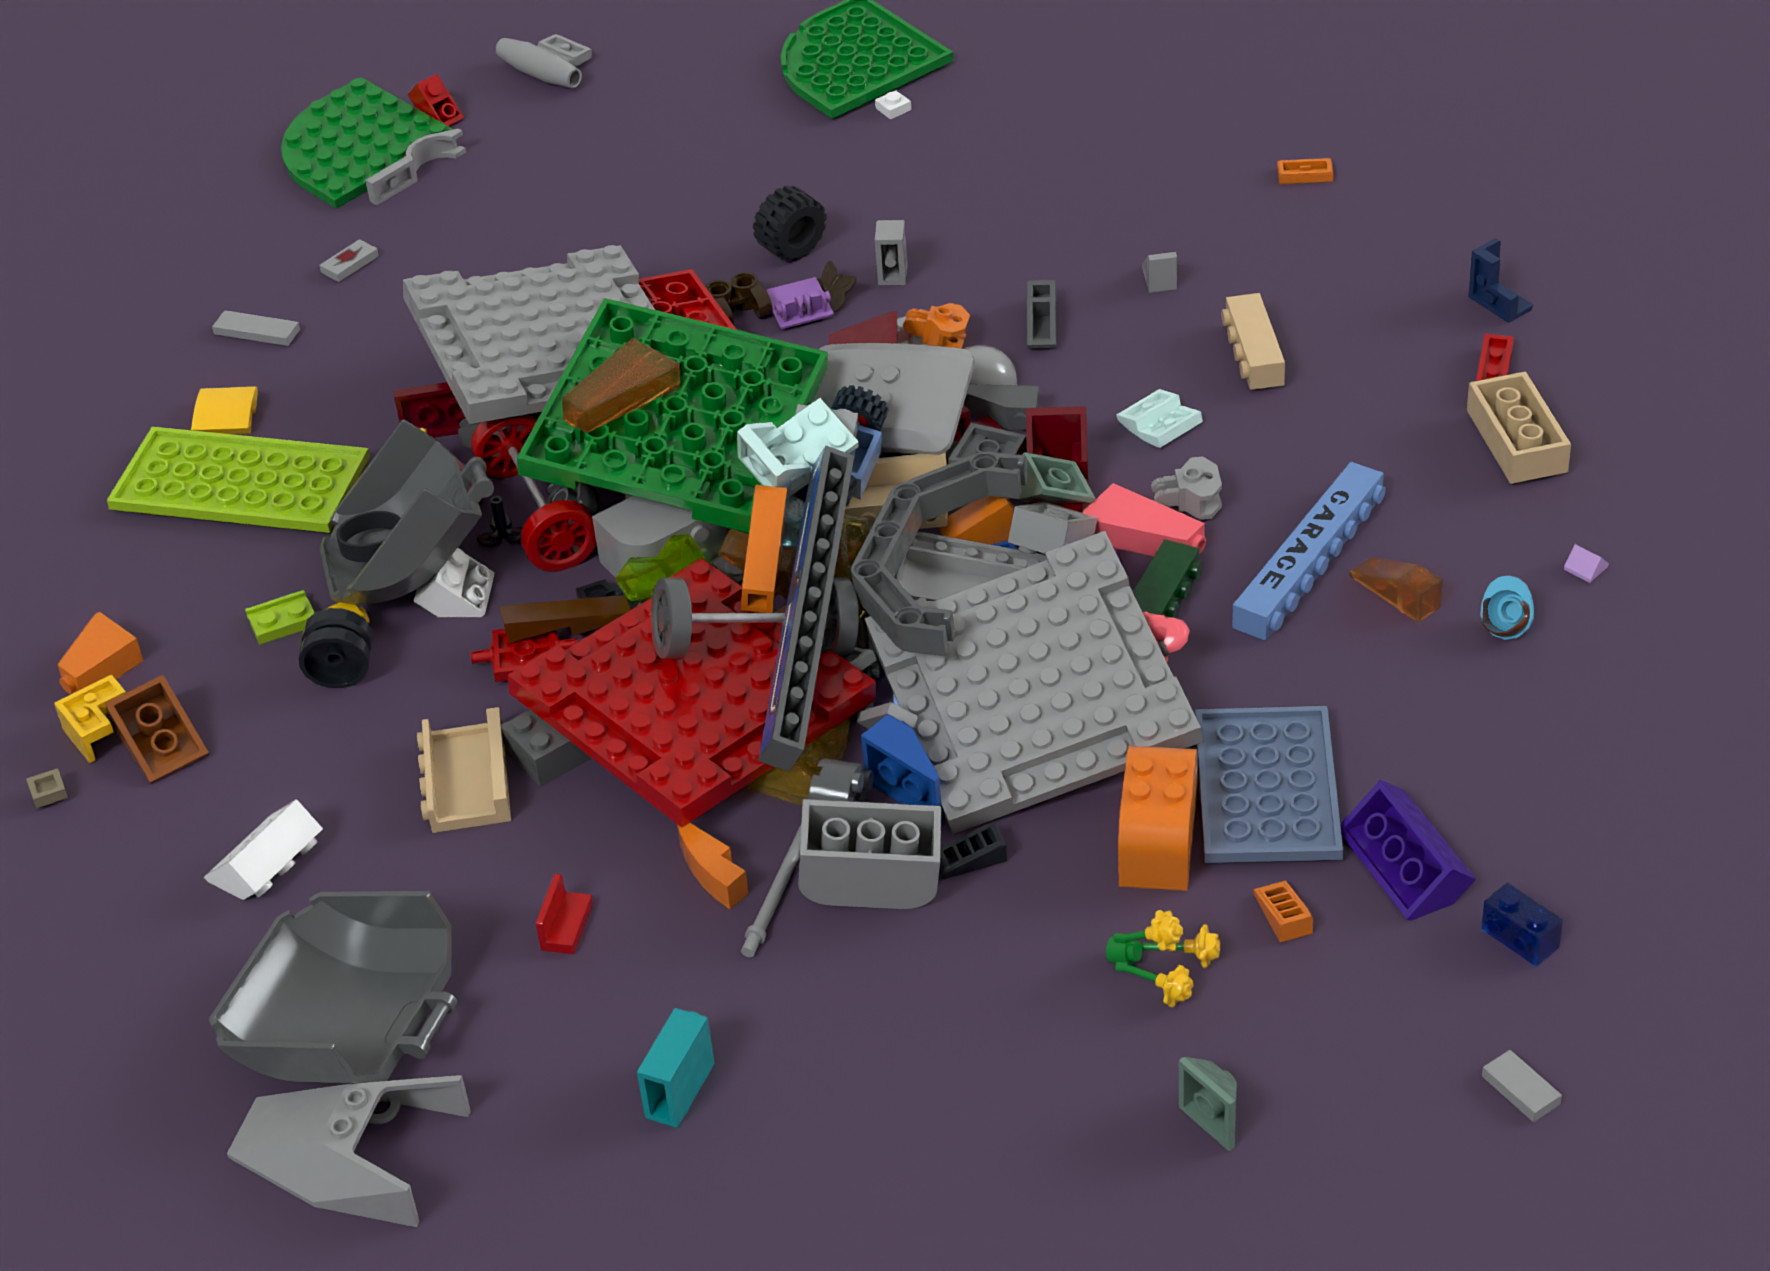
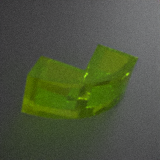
(642, 573)

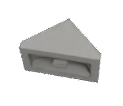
(1160, 271)

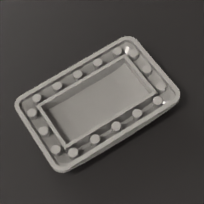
(918, 382)
(946, 565)

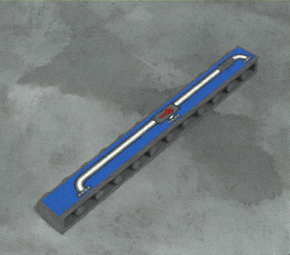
(806, 610)

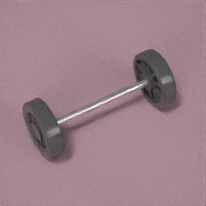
(674, 618)

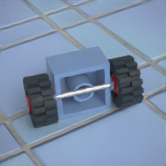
(870, 421)

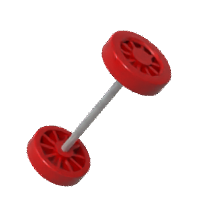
(554, 525)

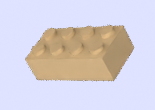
(1518, 427)

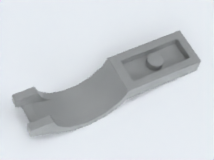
(403, 172)

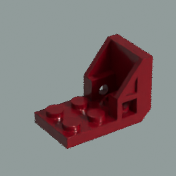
(430, 408)
(1060, 435)

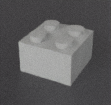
(1048, 527)

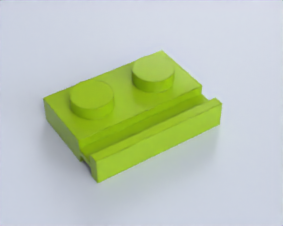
(279, 616)

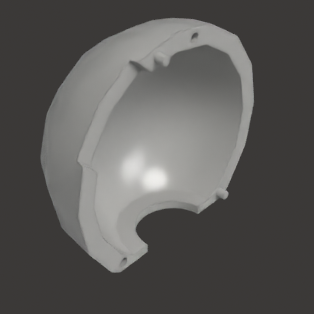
(991, 367)

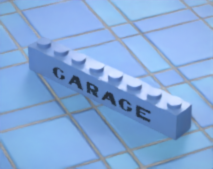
(1308, 551)

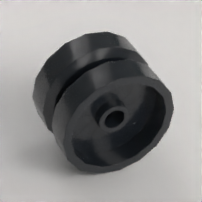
(335, 648)

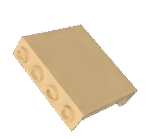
(889, 473)

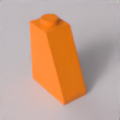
(981, 521)
(98, 652)

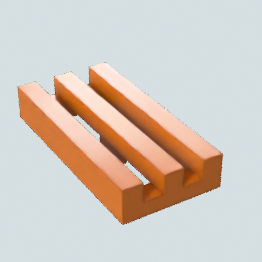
(1305, 171)

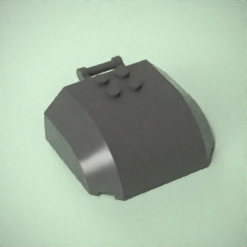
(436, 508)
(341, 988)

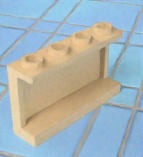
(464, 775)

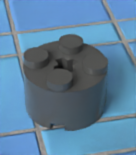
(841, 781)

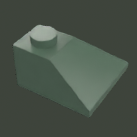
(1054, 481)
(1209, 1098)

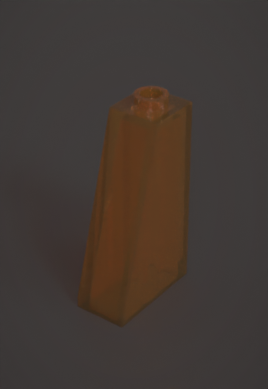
(620, 385)

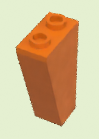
(764, 549)

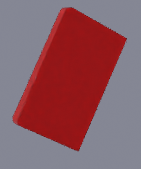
(562, 918)

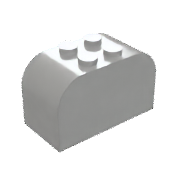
(644, 526)
(869, 854)

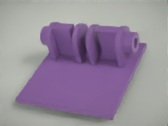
(800, 303)

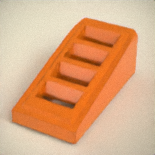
(1284, 928)

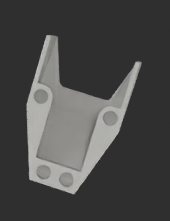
(310, 1138)

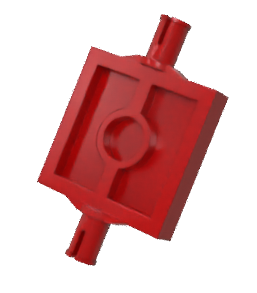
(510, 656)

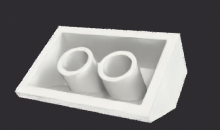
(266, 852)

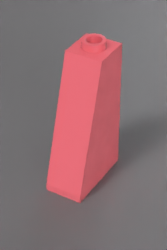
(1141, 523)

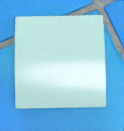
(1159, 418)

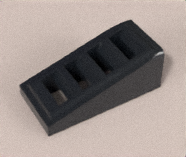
(986, 839)

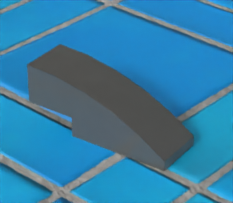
(1041, 314)

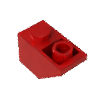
(434, 99)

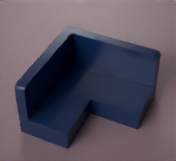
(1485, 284)

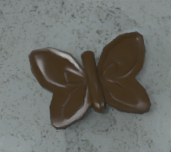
(836, 285)

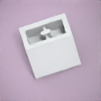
(457, 589)

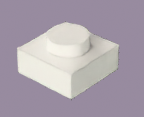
(893, 104)

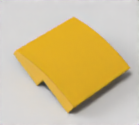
(225, 410)

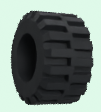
(789, 223)

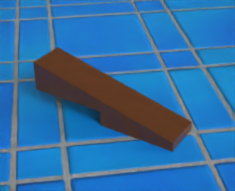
(581, 615)

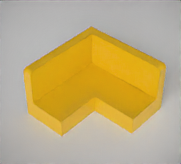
(84, 712)

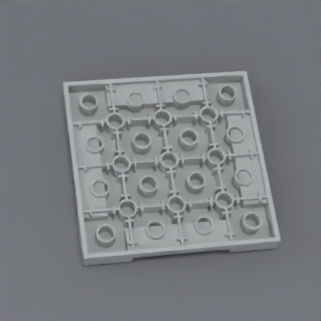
(514, 332)
(1038, 685)

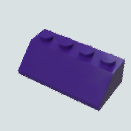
(1405, 852)

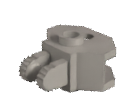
(1191, 489)

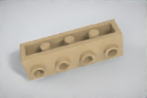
(1253, 341)

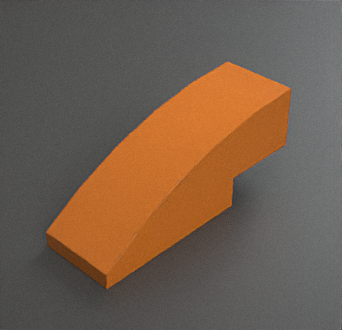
(713, 865)

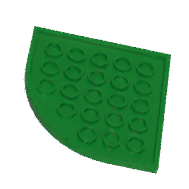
(856, 56)
(350, 139)

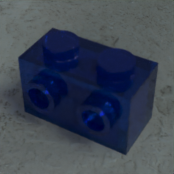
(1521, 924)

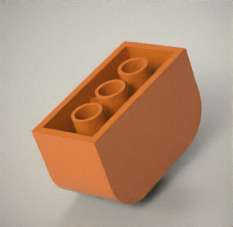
(1157, 817)

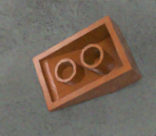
(155, 729)

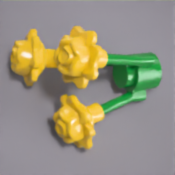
(1165, 930)

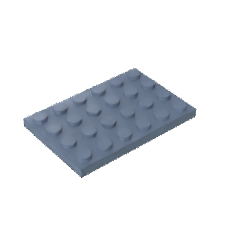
(1268, 785)

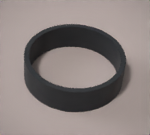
(361, 523)

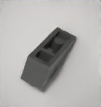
(1002, 403)

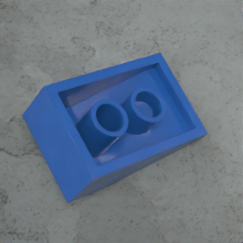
(900, 764)

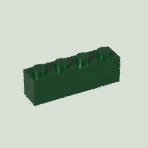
(1168, 579)

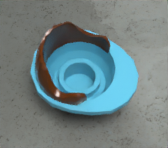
(1507, 608)

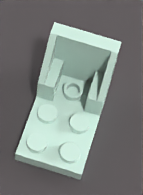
(787, 453)

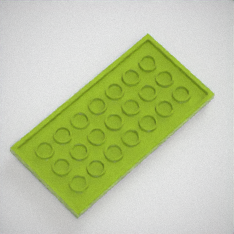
(238, 479)

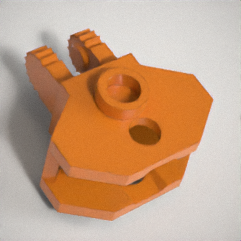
(938, 325)

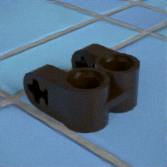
(742, 293)

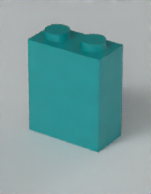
(676, 1067)

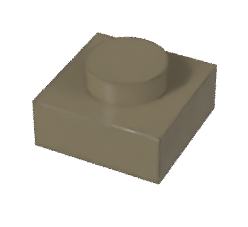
(47, 788)

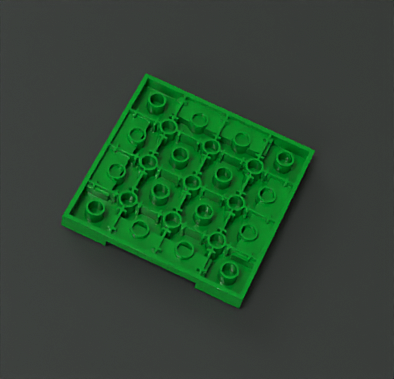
(686, 440)

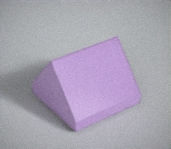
(1585, 564)

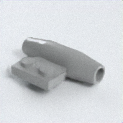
(549, 61)

